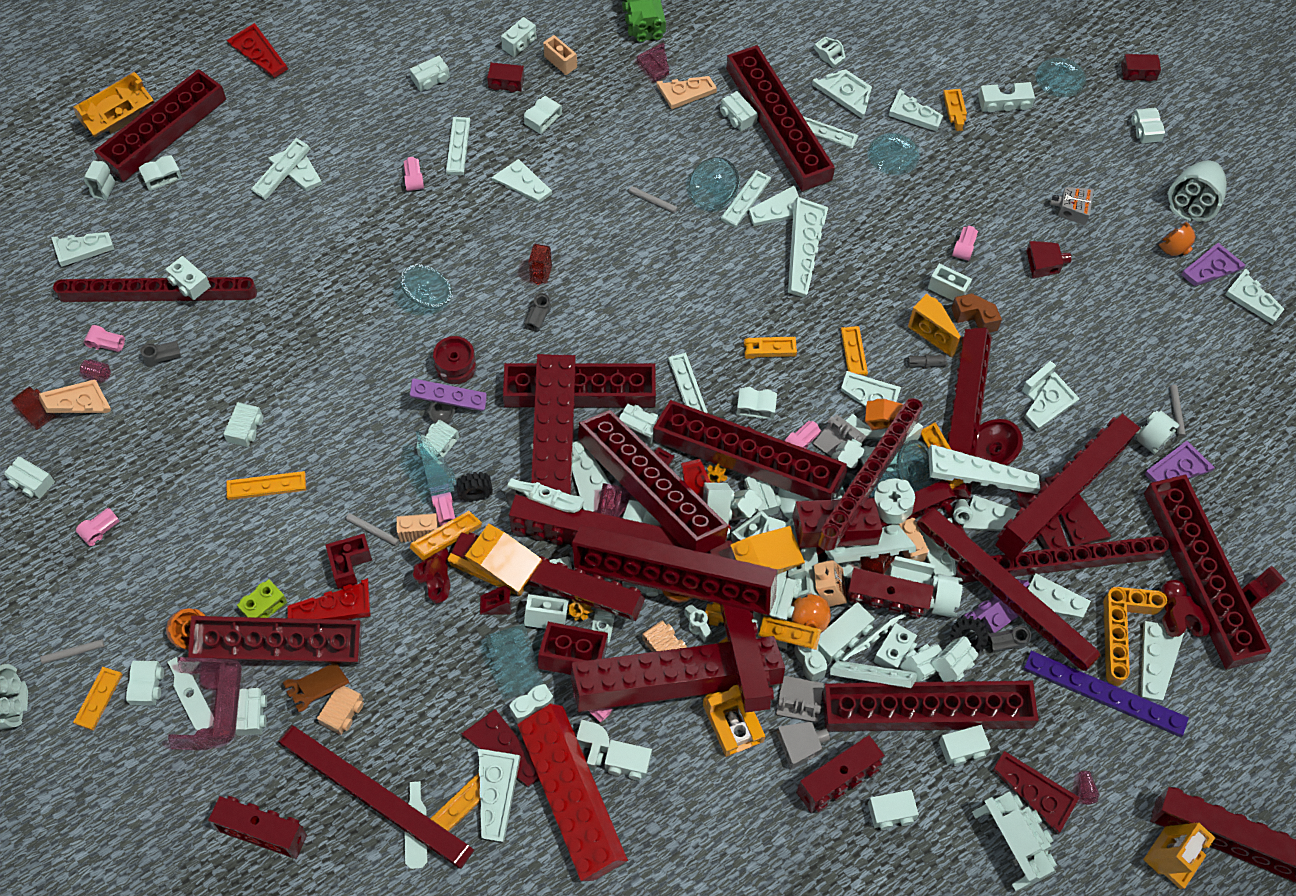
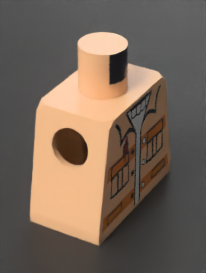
(830, 577)

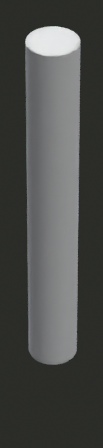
(653, 199)
(1177, 410)
(372, 529)
(72, 651)

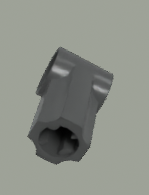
(538, 313)
(159, 352)
(1007, 639)

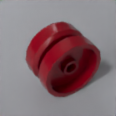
(454, 360)

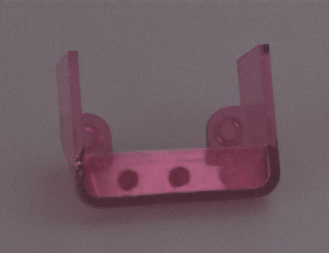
(225, 678)

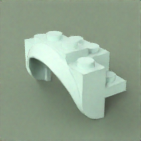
(1023, 836)

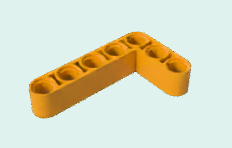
(1120, 627)

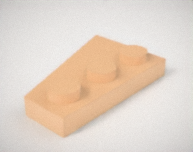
(683, 92)
(77, 398)

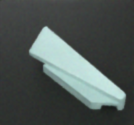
(805, 572)

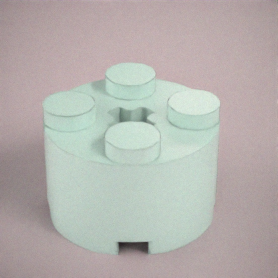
(1157, 431)
(897, 491)
(945, 595)

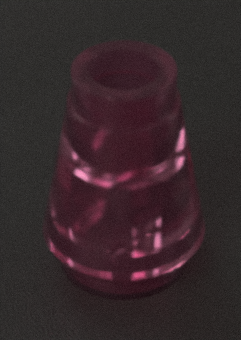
(1087, 788)

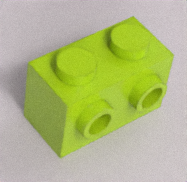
(262, 601)

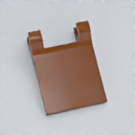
(315, 685)

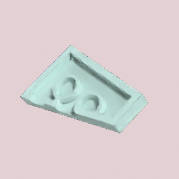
(1051, 402)

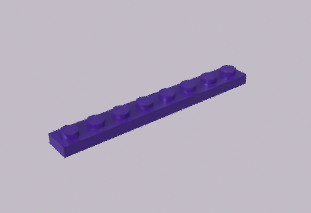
(1106, 694)

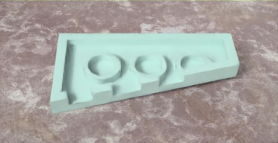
(588, 478)
(891, 541)
(1158, 660)
(497, 786)

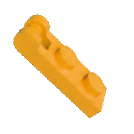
(770, 347)

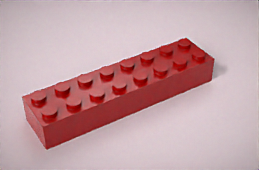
(572, 793)

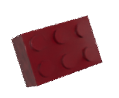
(570, 644)

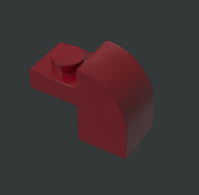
(1263, 586)

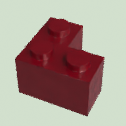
(345, 555)

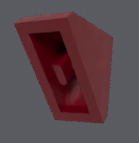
(496, 601)

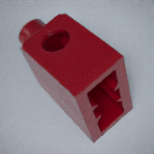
(1045, 258)

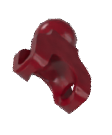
(435, 573)
(1182, 612)

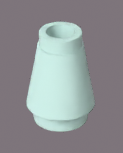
(962, 512)

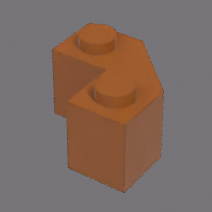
(975, 308)

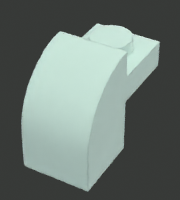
(595, 738)

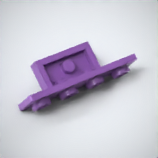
(448, 394)
(995, 612)

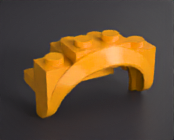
(114, 106)

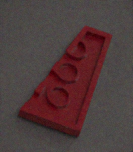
(1082, 523)
(1053, 535)
(495, 735)
(1037, 791)

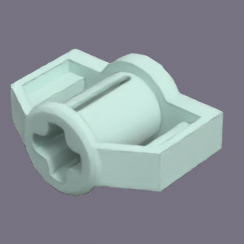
(833, 49)
(698, 622)

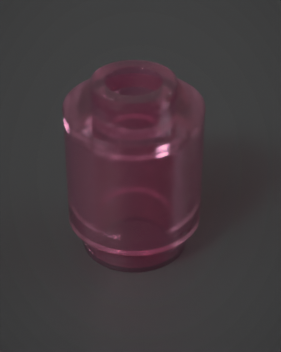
(95, 370)

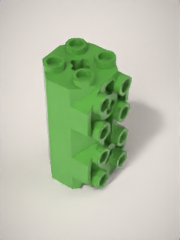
(645, 19)

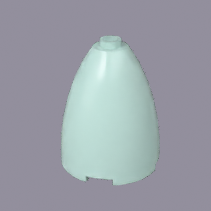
(1205, 181)
(11, 686)

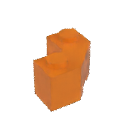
(881, 413)

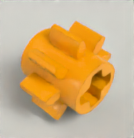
(716, 471)
(579, 610)
(714, 613)

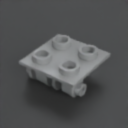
(836, 432)
(800, 699)

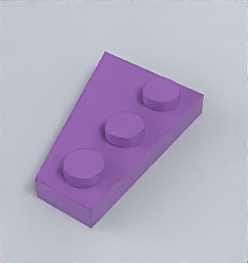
(1212, 265)
(1180, 462)

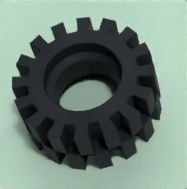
(474, 487)
(976, 626)

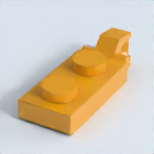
(955, 107)

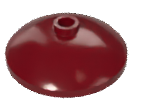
(1002, 436)

